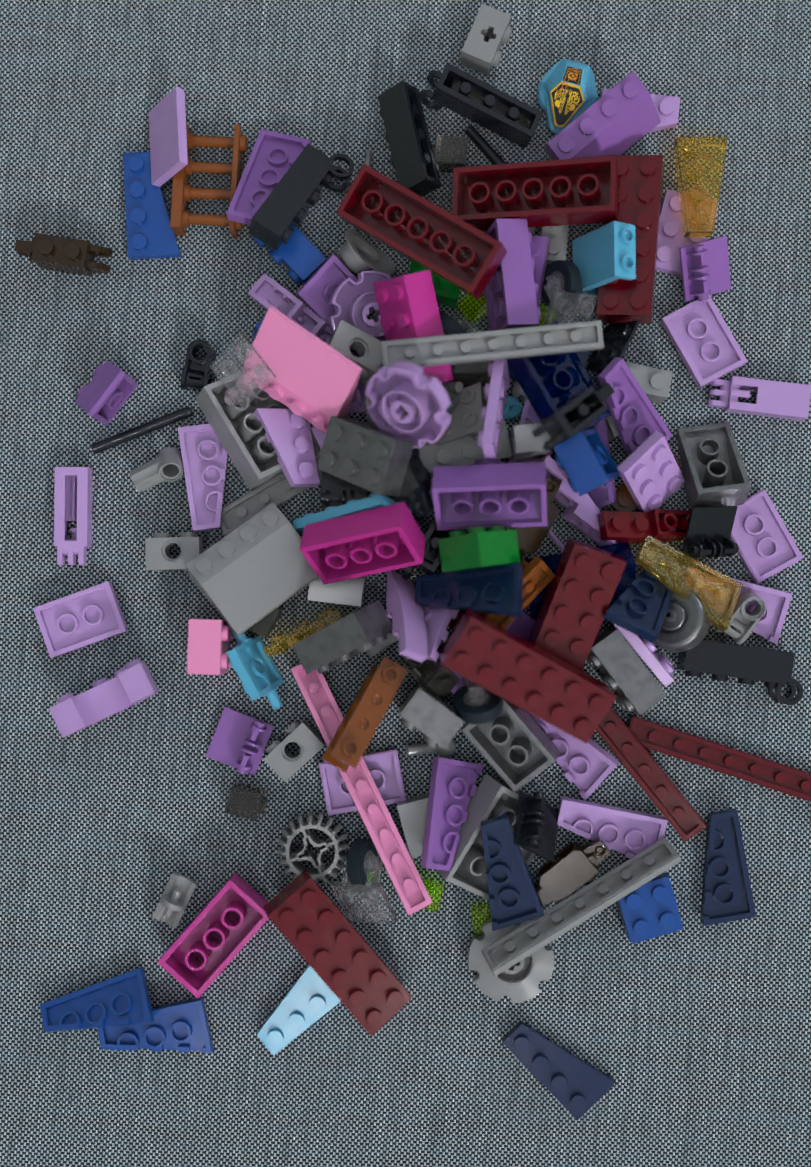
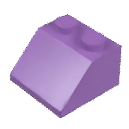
(106, 392)

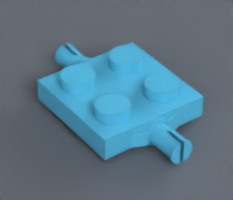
(255, 670)

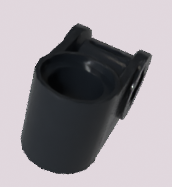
(197, 368)

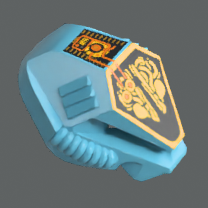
(566, 93)

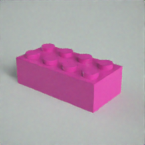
(411, 311)
(363, 543)
(215, 935)

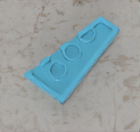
(352, 506)
(298, 1010)

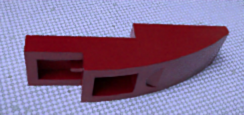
(635, 526)

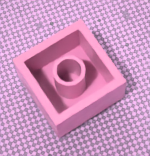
(208, 646)

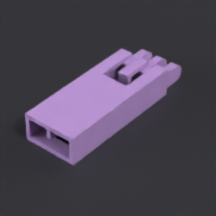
(772, 399)
(73, 503)

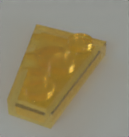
(282, 642)

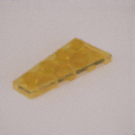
(699, 181)

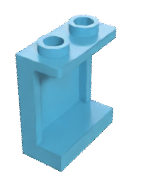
(605, 255)

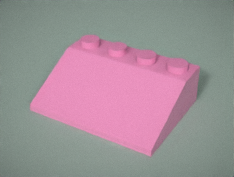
(308, 372)

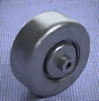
(683, 624)

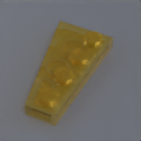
(686, 575)

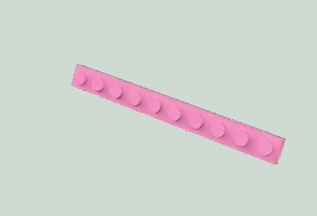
(365, 796)

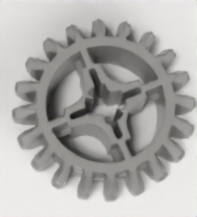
(317, 860)

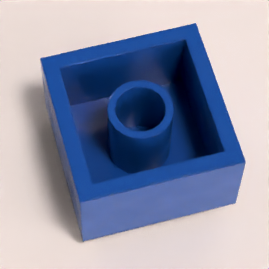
(586, 461)
(650, 910)

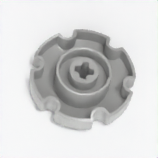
(518, 981)

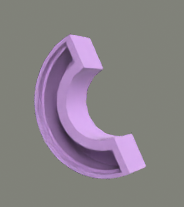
(105, 699)

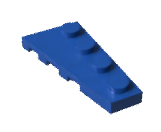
(146, 212)
(106, 1004)
(176, 1027)

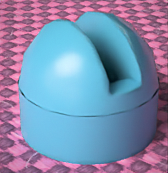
(515, 410)

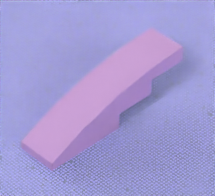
(270, 293)
(579, 510)
(406, 617)

